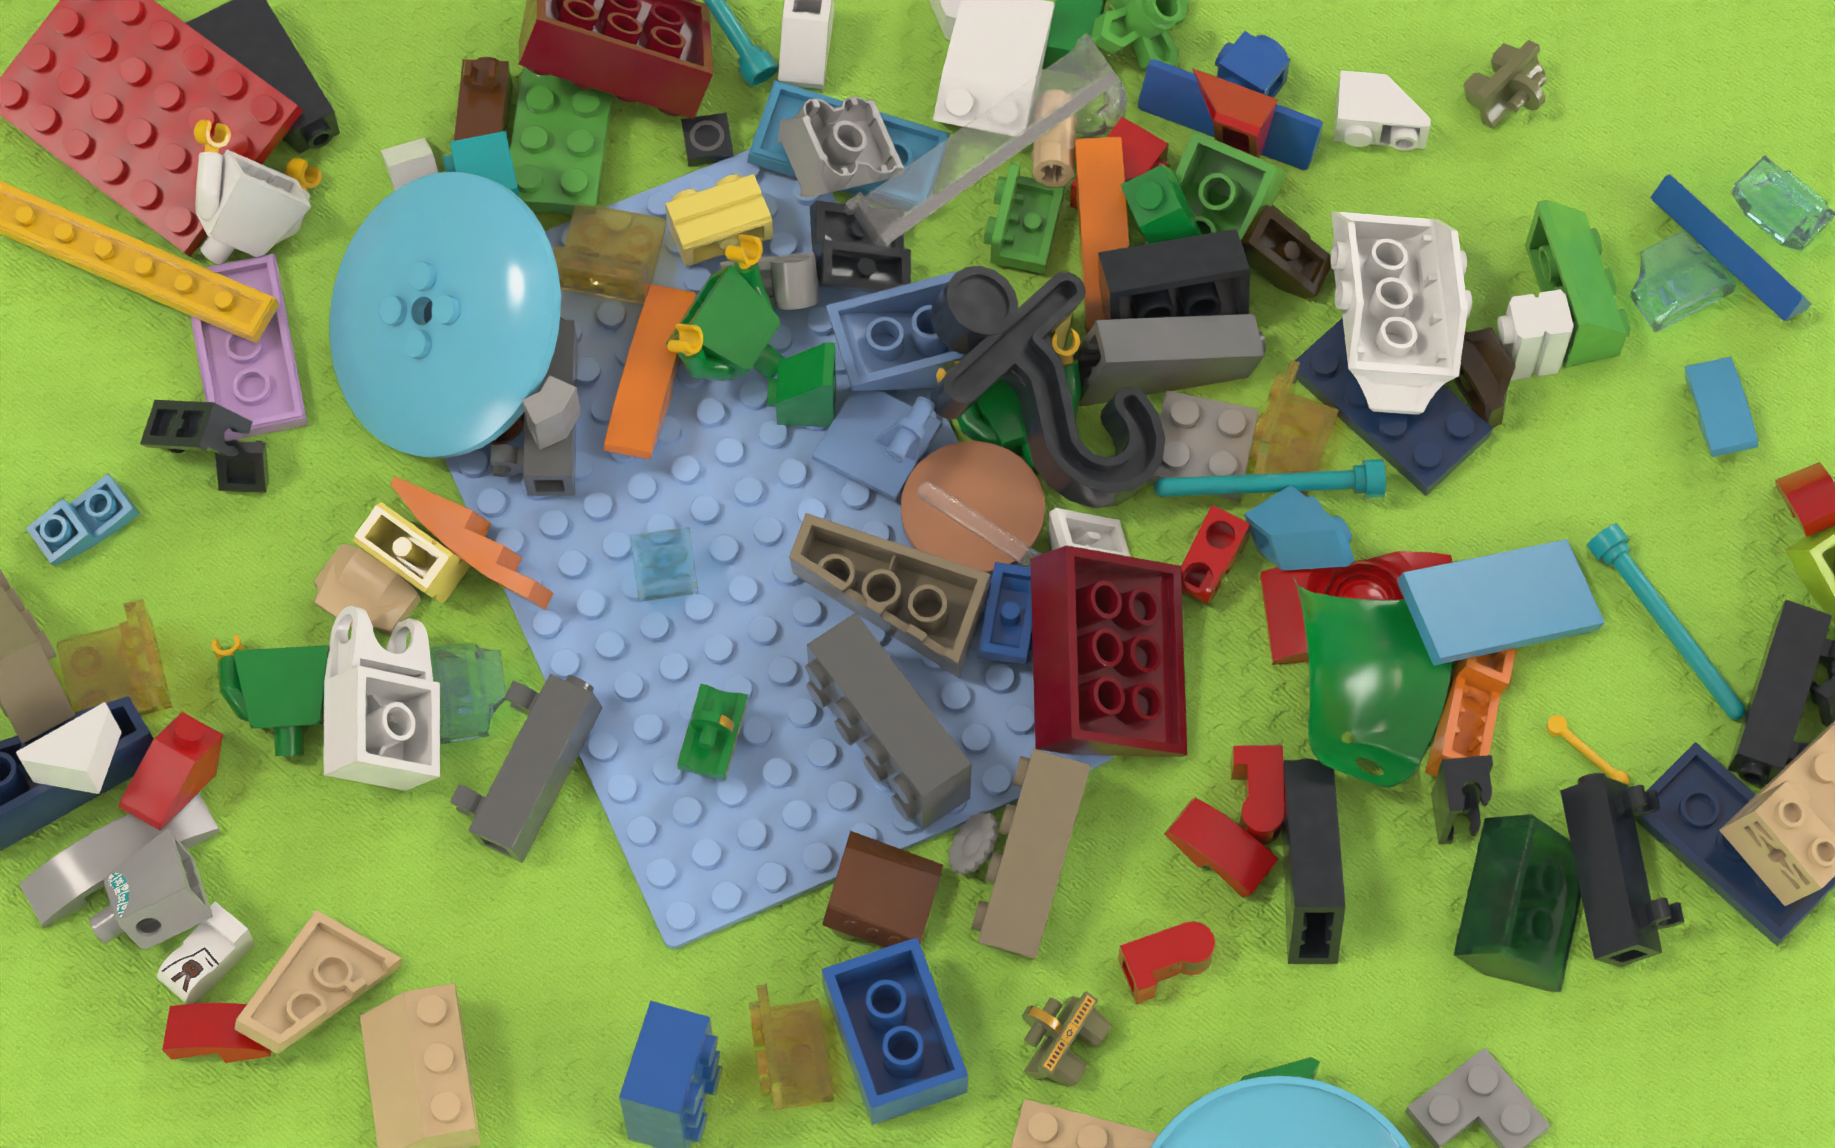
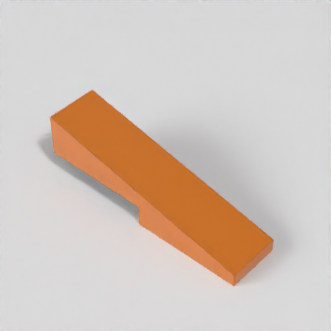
(1471, 708)

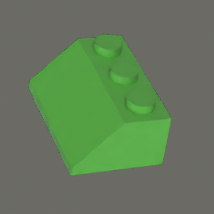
(1568, 258)

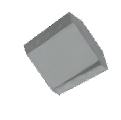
(838, 146)

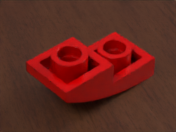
(1809, 497)
(1221, 843)
(209, 1030)

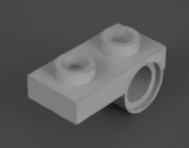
(788, 279)

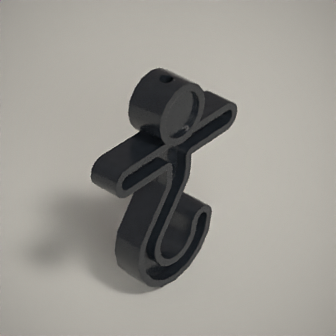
(1013, 344)

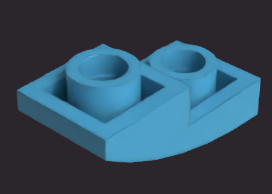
(1721, 406)
(86, 521)

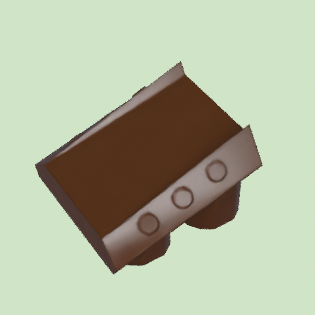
(881, 893)

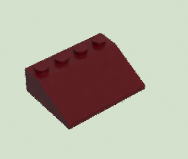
(623, 47)
(1107, 654)

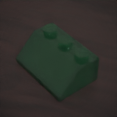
(1520, 903)

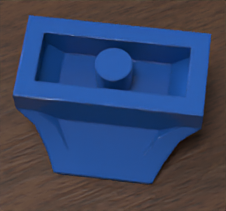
(1008, 616)

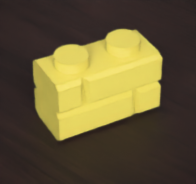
(714, 218)
(411, 552)

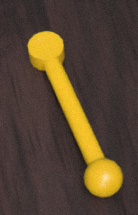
(1558, 727)

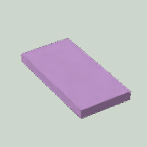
(250, 377)

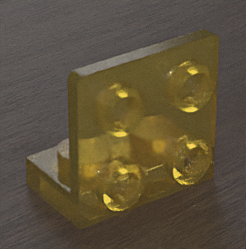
(610, 253)
(1292, 430)
(116, 665)
(795, 1052)

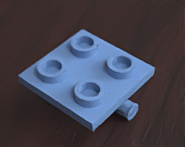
(878, 440)

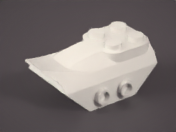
(1400, 306)

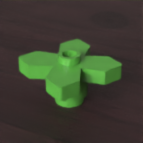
(1144, 26)

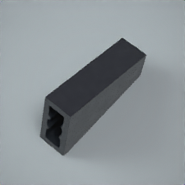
(259, 42)
(1312, 864)

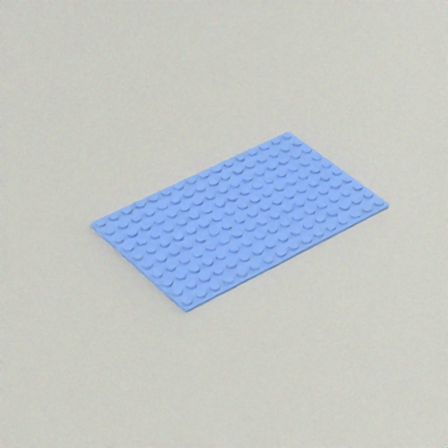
(742, 484)

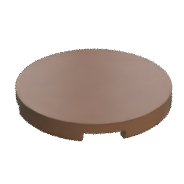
(987, 481)

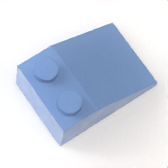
(890, 337)

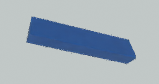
(1177, 98)
(1729, 249)

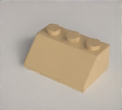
(420, 1071)

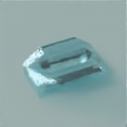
(1782, 204)
(1678, 280)
(469, 689)

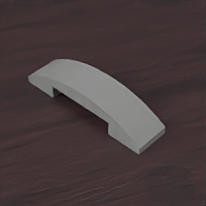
(81, 868)

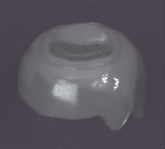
(1102, 113)

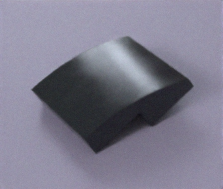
(849, 257)

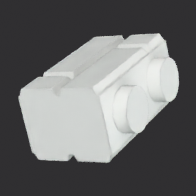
(1536, 333)

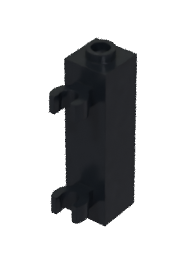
(1780, 693)
(1612, 870)

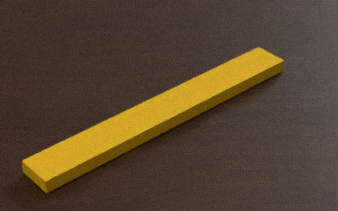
(134, 264)

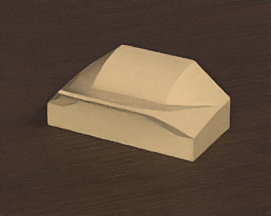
(364, 582)

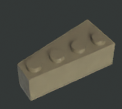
(899, 589)
(27, 681)
(1033, 852)

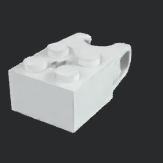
(380, 705)

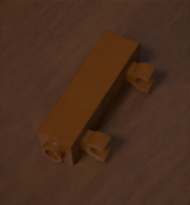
(483, 98)

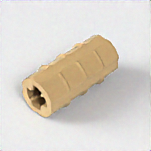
(1054, 154)

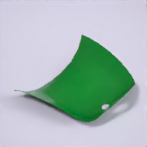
(1370, 680)

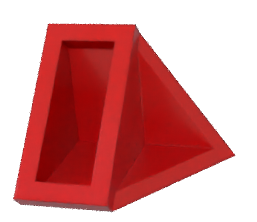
(1238, 113)

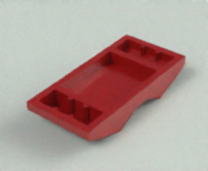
(1362, 579)

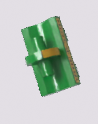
(712, 732)

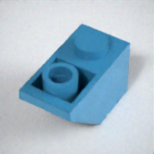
(1299, 533)

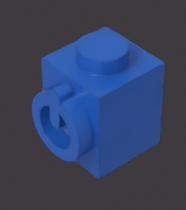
(1254, 64)

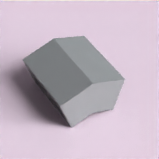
(552, 412)

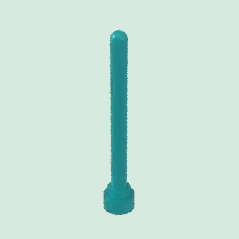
(754, 63)
(1363, 479)
(1612, 548)

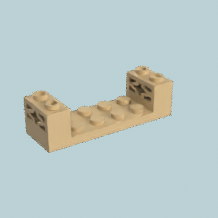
(1791, 824)

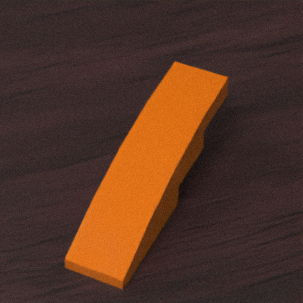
(1100, 212)
(647, 375)
(464, 535)

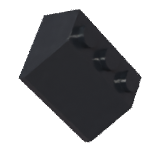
(1176, 278)

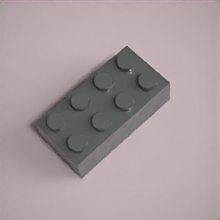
(887, 722)

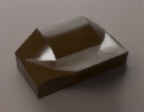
(1285, 253)
(1485, 374)

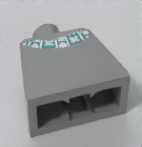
(153, 895)

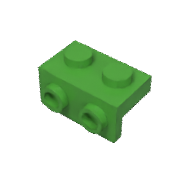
(1025, 222)

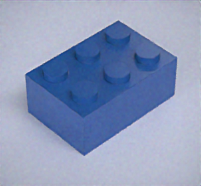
(894, 1031)
(670, 1078)

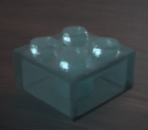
(664, 564)

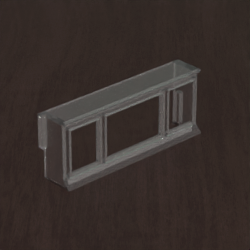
(984, 143)

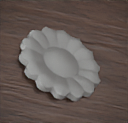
(973, 843)

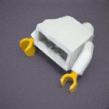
(245, 201)

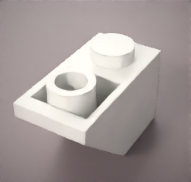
(805, 42)
(1377, 113)

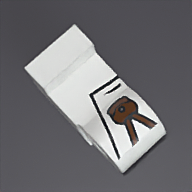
(205, 955)

